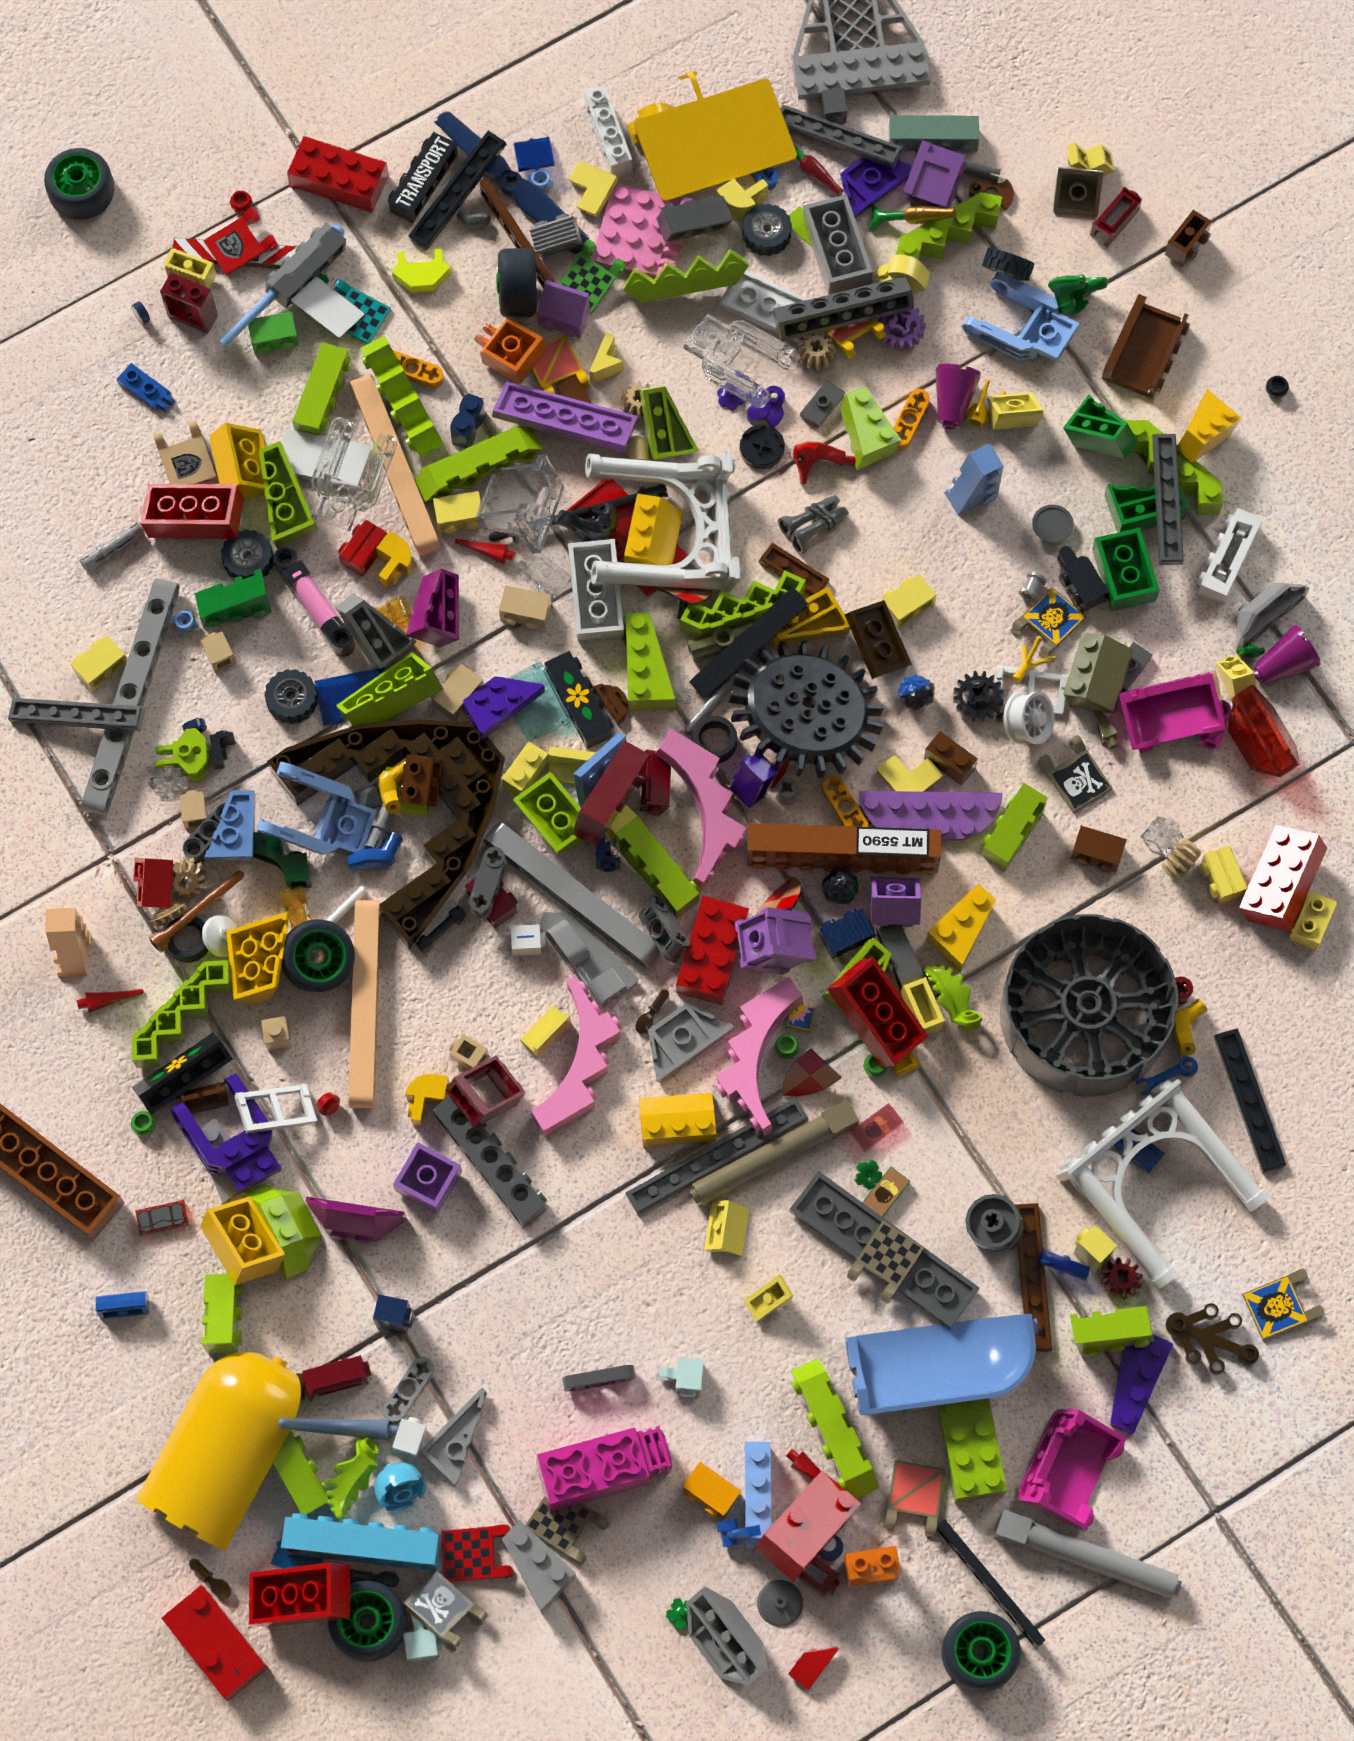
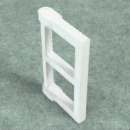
(1001, 670)
(272, 1094)

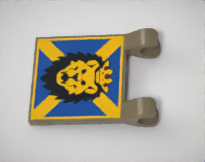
(1051, 618)
(1277, 1306)

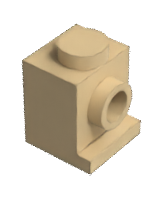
(466, 1044)

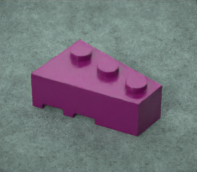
(436, 609)

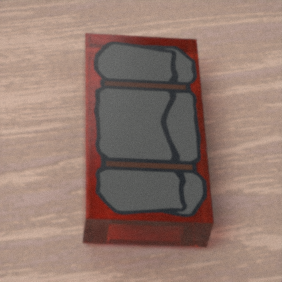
(162, 1217)

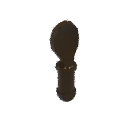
(646, 1020)
(219, 1586)

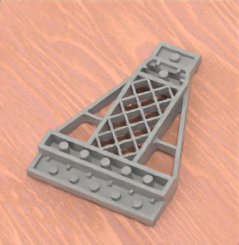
(859, 68)

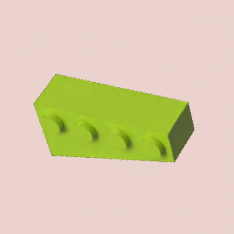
(286, 502)
(646, 671)
(391, 692)
(656, 867)

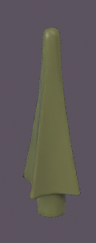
(1106, 730)

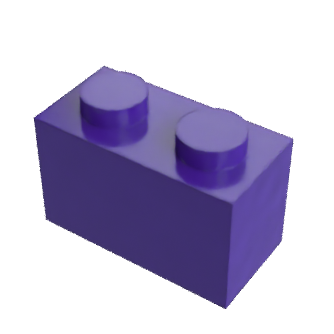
(753, 779)

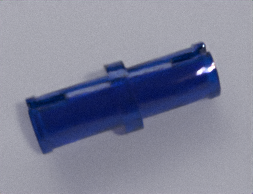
(1064, 1264)

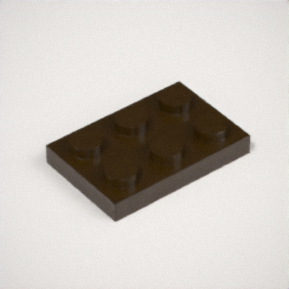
(878, 639)

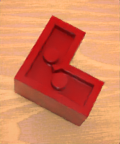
(154, 882)

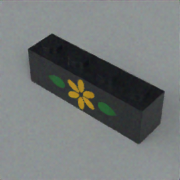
(579, 700)
(182, 1073)

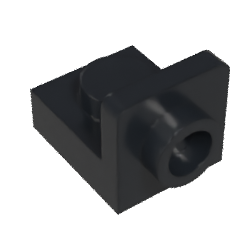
(218, 747)

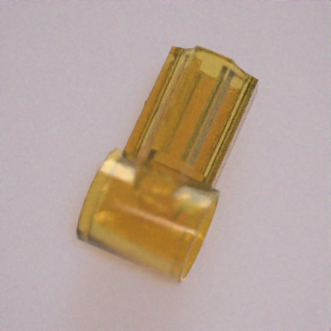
(396, 611)
(296, 904)

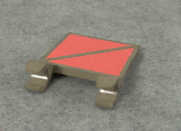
(915, 1491)

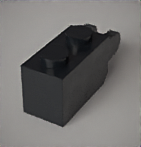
(1081, 580)

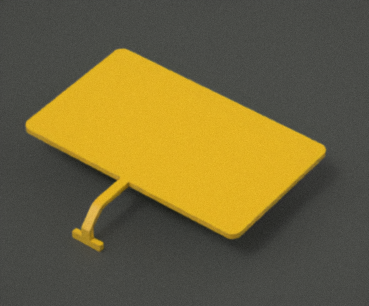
(714, 138)

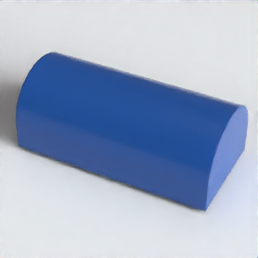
(122, 1305)

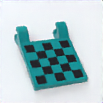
(373, 310)

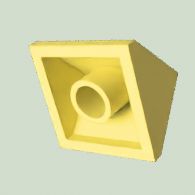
(1014, 411)

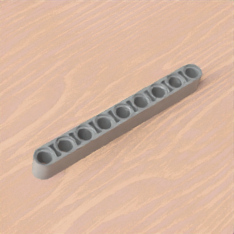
(573, 895)

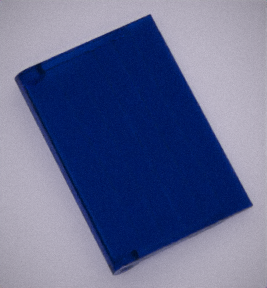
(338, 688)

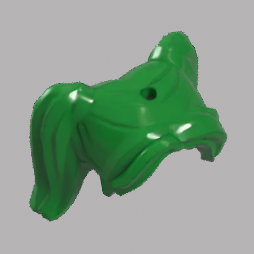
(1070, 290)

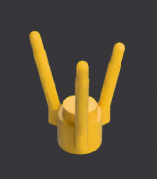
(977, 414)

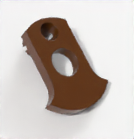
(1003, 189)

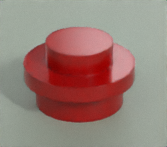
(241, 201)
(328, 1104)

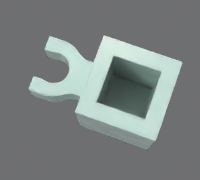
(687, 1376)
(421, 1643)

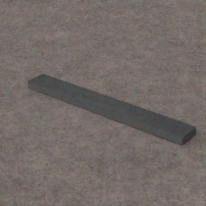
(713, 1158)

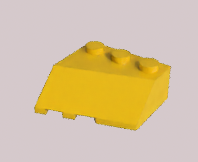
(257, 958)

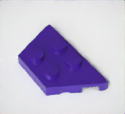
(869, 182)
(499, 702)

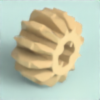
(822, 345)
(630, 399)
(1181, 859)
(195, 874)

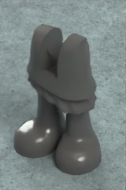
(822, 520)

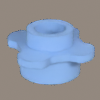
(541, 175)
(181, 616)

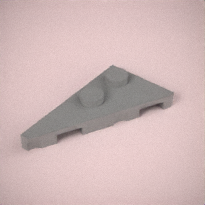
(451, 1444)

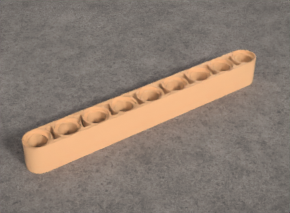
(399, 473)
(364, 1004)

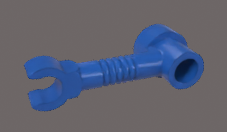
(1170, 1073)
(731, 1533)

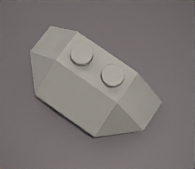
(1266, 610)
(725, 1638)

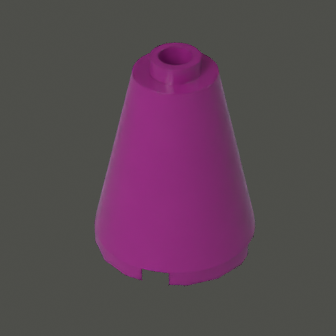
(954, 393)
(1287, 658)

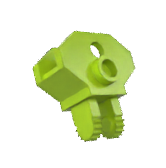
(188, 753)

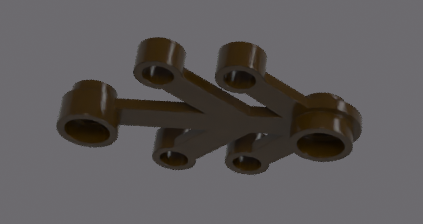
(1208, 1337)

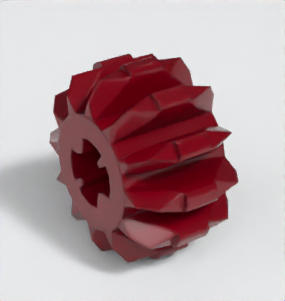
(1111, 1274)

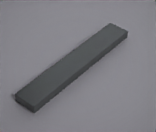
(841, 137)
(1167, 499)
(76, 714)

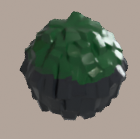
(840, 886)

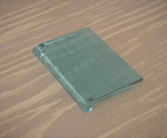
(546, 711)

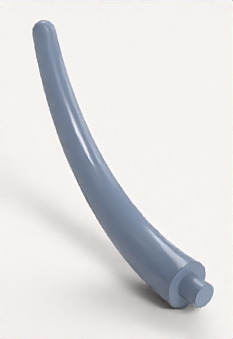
(345, 1427)

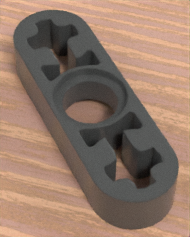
(599, 1378)

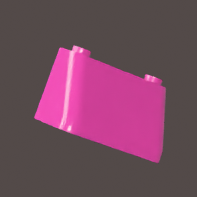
(1173, 710)
(1069, 1466)

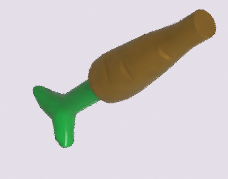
(912, 215)

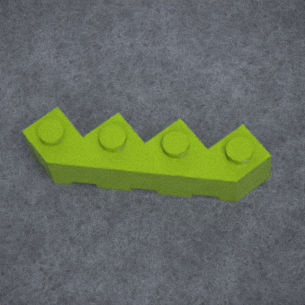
(932, 236)
(674, 282)
(401, 395)
(470, 465)
(1192, 476)
(733, 611)
(187, 1002)
(839, 1437)

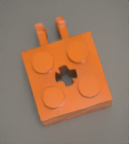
(511, 349)

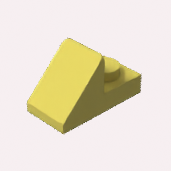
(604, 363)
(769, 1298)

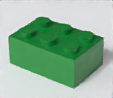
(1125, 569)

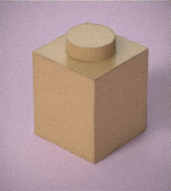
(218, 651)
(193, 808)
(276, 1033)

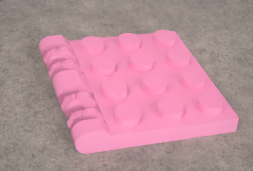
(632, 231)

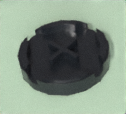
(762, 447)

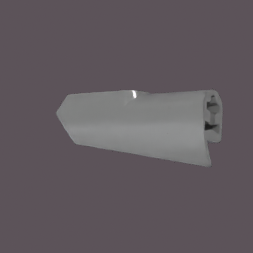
(592, 961)

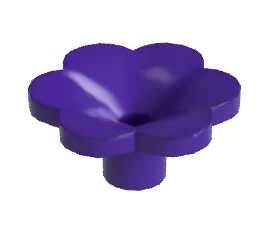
(728, 399)

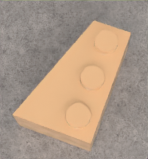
(70, 939)

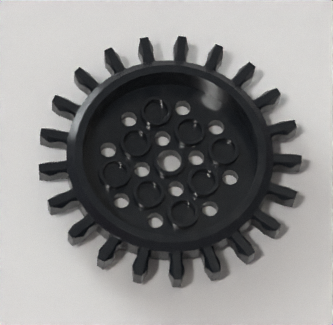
(802, 740)

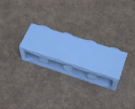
(757, 1489)

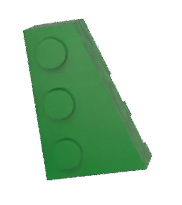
(1099, 430)
(1135, 506)
(233, 602)

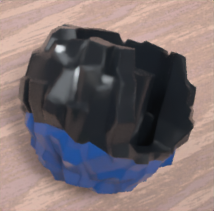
(916, 692)

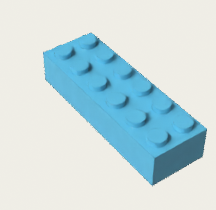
(361, 1543)

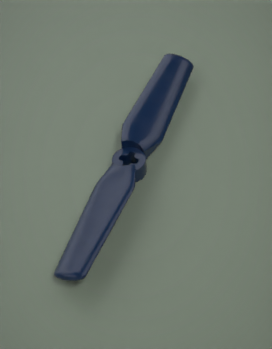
(527, 195)

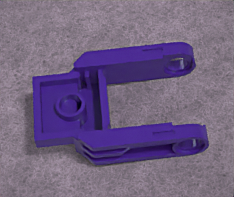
(242, 1158)

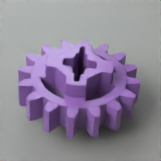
(897, 335)

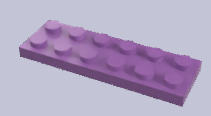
(565, 416)

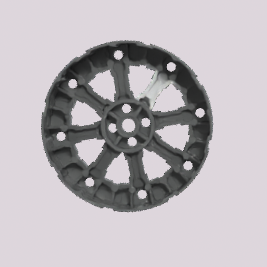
(1108, 940)

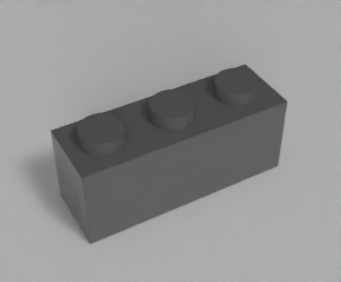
(693, 218)

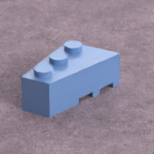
(978, 480)

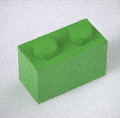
(273, 333)

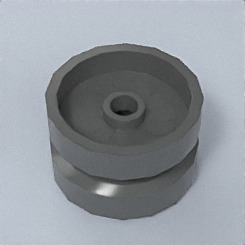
(998, 1238)

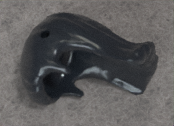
(599, 527)

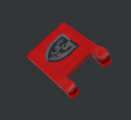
(237, 245)

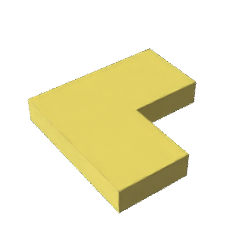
(598, 187)
(901, 779)

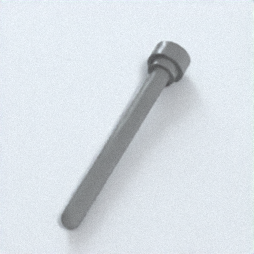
(715, 698)

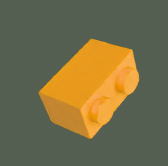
(711, 1491)

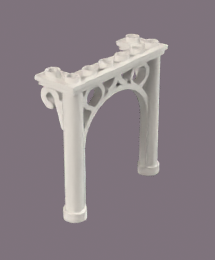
(707, 474)
(1112, 1209)

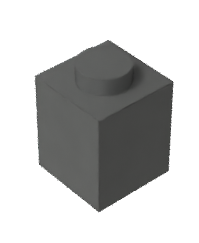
(834, 105)

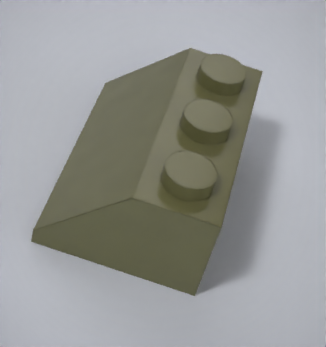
(1097, 673)

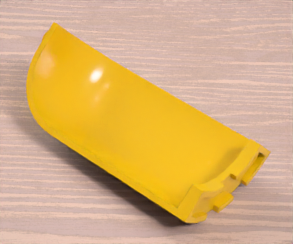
(223, 1445)

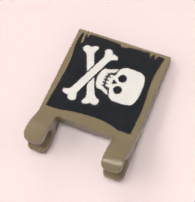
(1078, 778)
(441, 1607)

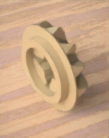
(167, 915)

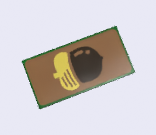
(886, 1191)

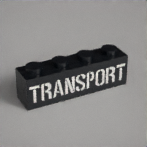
(422, 177)

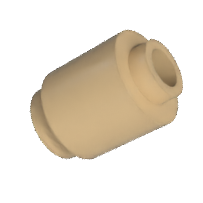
(637, 449)

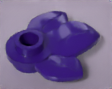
(772, 411)

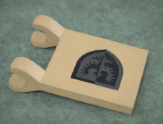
(186, 461)

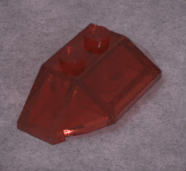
(1261, 734)

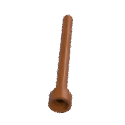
(161, 939)

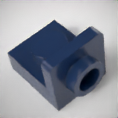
(606, 864)

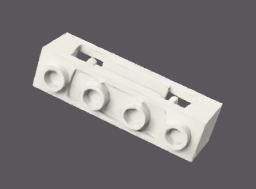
(607, 131)
(1242, 523)

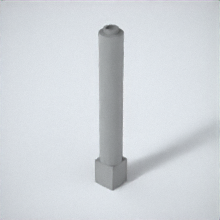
(1024, 1532)

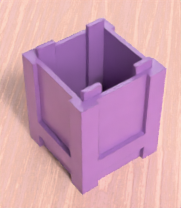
(935, 176)
(775, 940)

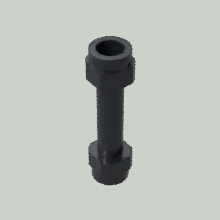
(456, 915)

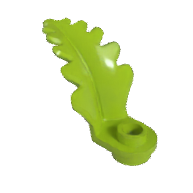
(953, 996)
(352, 1476)

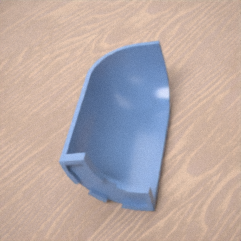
(941, 1363)

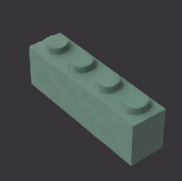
(945, 131)

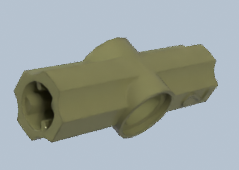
(709, 644)

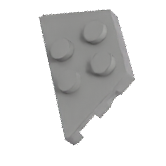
(683, 1037)

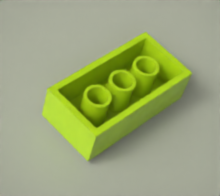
(971, 1450)

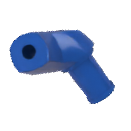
(376, 858)

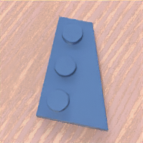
(590, 772)
(235, 830)

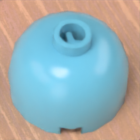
(398, 1486)

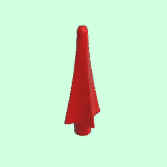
(495, 551)
(98, 1000)
(803, 1463)

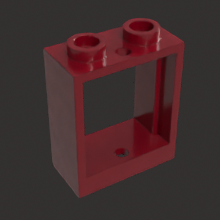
(196, 303)
(471, 1103)

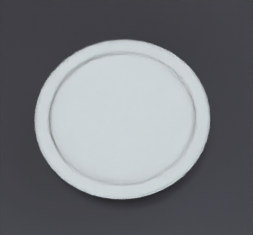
(215, 934)

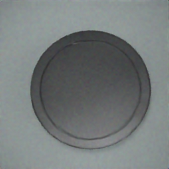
(1052, 523)
(780, 1603)

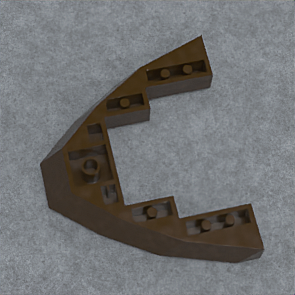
(467, 787)

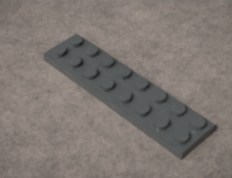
(851, 1225)

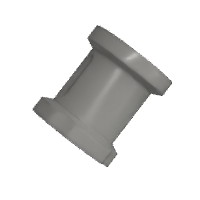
(1032, 586)
(786, 797)

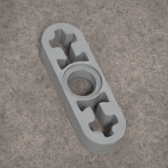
(425, 1378)

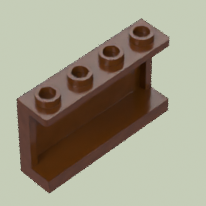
(1145, 348)

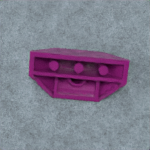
(354, 1220)

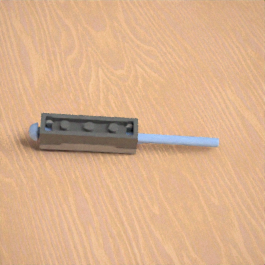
(296, 272)

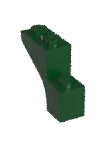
(294, 865)

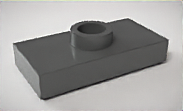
(822, 404)
(1138, 662)

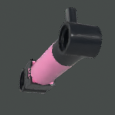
(303, 586)

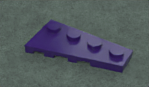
(1136, 1381)

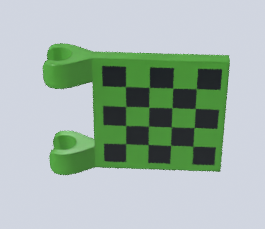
(590, 277)

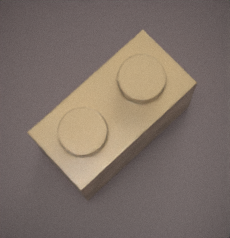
(525, 607)
(457, 687)

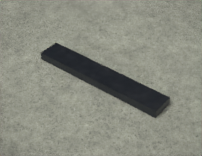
(457, 190)
(749, 643)
(1249, 1100)
(990, 1584)

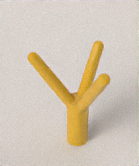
(1026, 664)

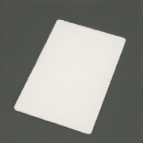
(327, 307)

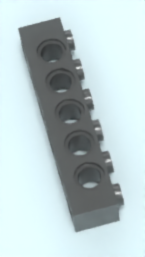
(843, 308)
(523, 1211)

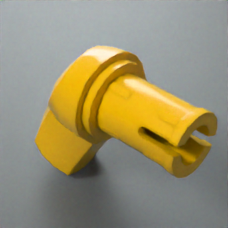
(389, 788)
(1182, 1026)

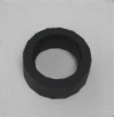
(721, 723)
(190, 956)

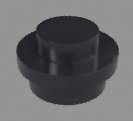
(1277, 386)

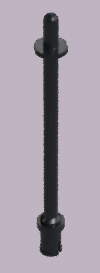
(657, 490)

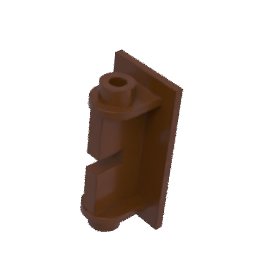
(205, 1098)

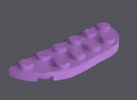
(954, 813)

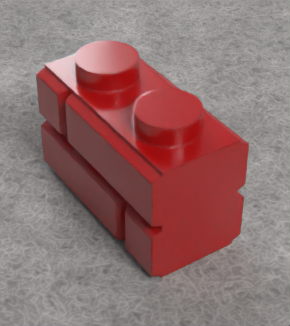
(361, 548)

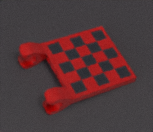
(470, 1554)

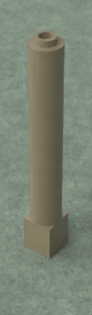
(829, 1125)

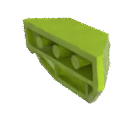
(290, 1224)

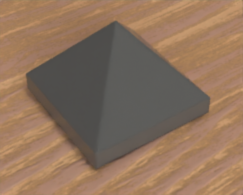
(369, 796)

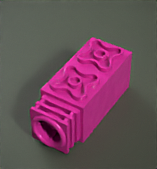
(602, 1466)

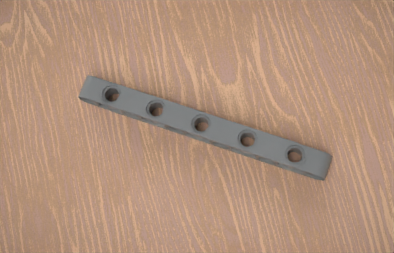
(135, 679)

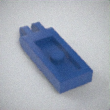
(145, 388)

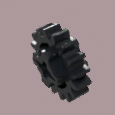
(971, 689)

